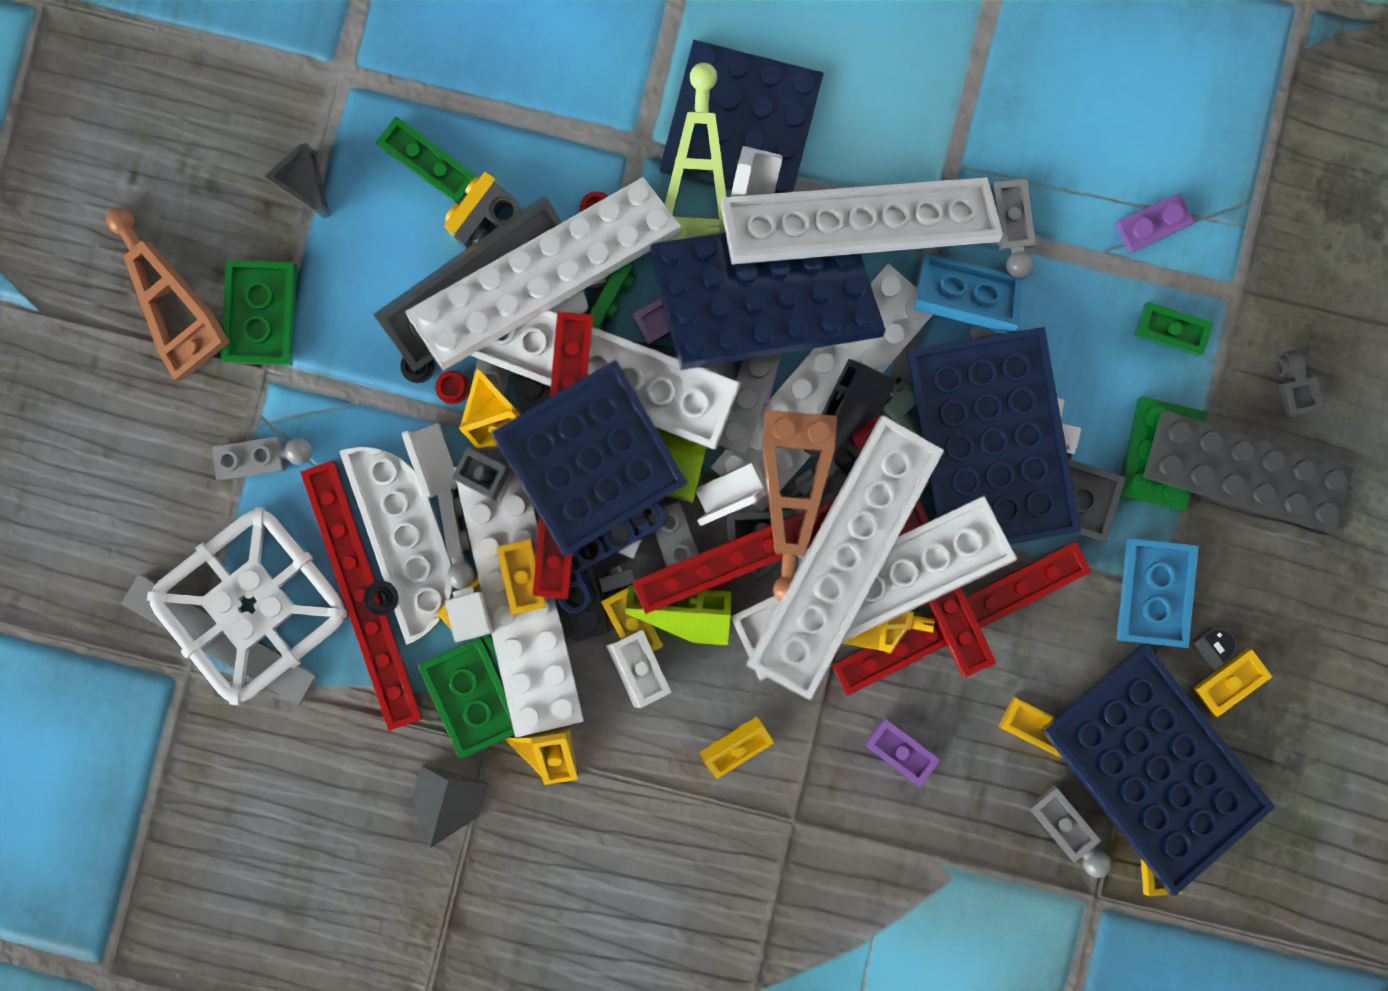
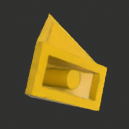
(485, 407)
(548, 754)

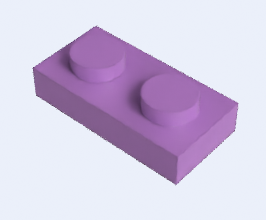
(1154, 223)
(902, 752)

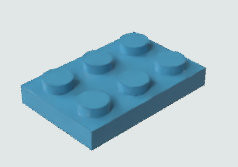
(968, 293)
(1157, 593)

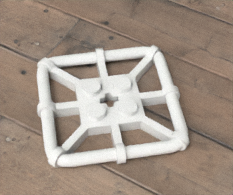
(244, 628)

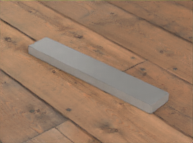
(291, 684)

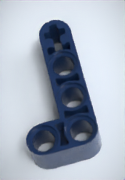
(608, 547)

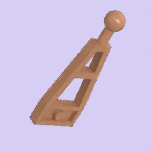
(201, 338)
(796, 432)

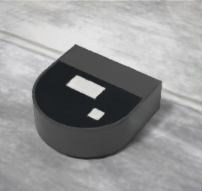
(1215, 646)

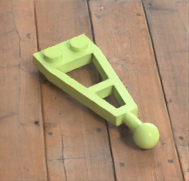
(703, 78)

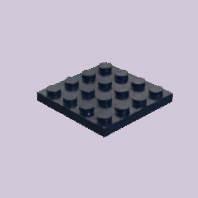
(755, 106)
(589, 458)

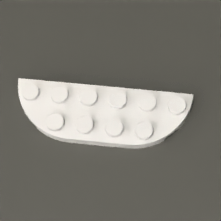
(402, 536)

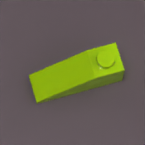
(697, 618)

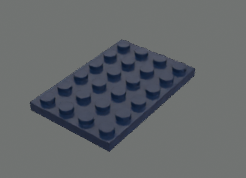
(759, 308)
(999, 430)
(1158, 769)

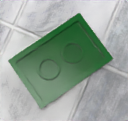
(259, 312)
(1137, 454)
(469, 697)

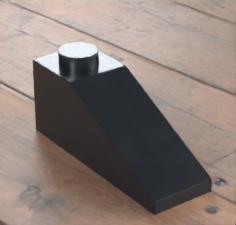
(856, 400)

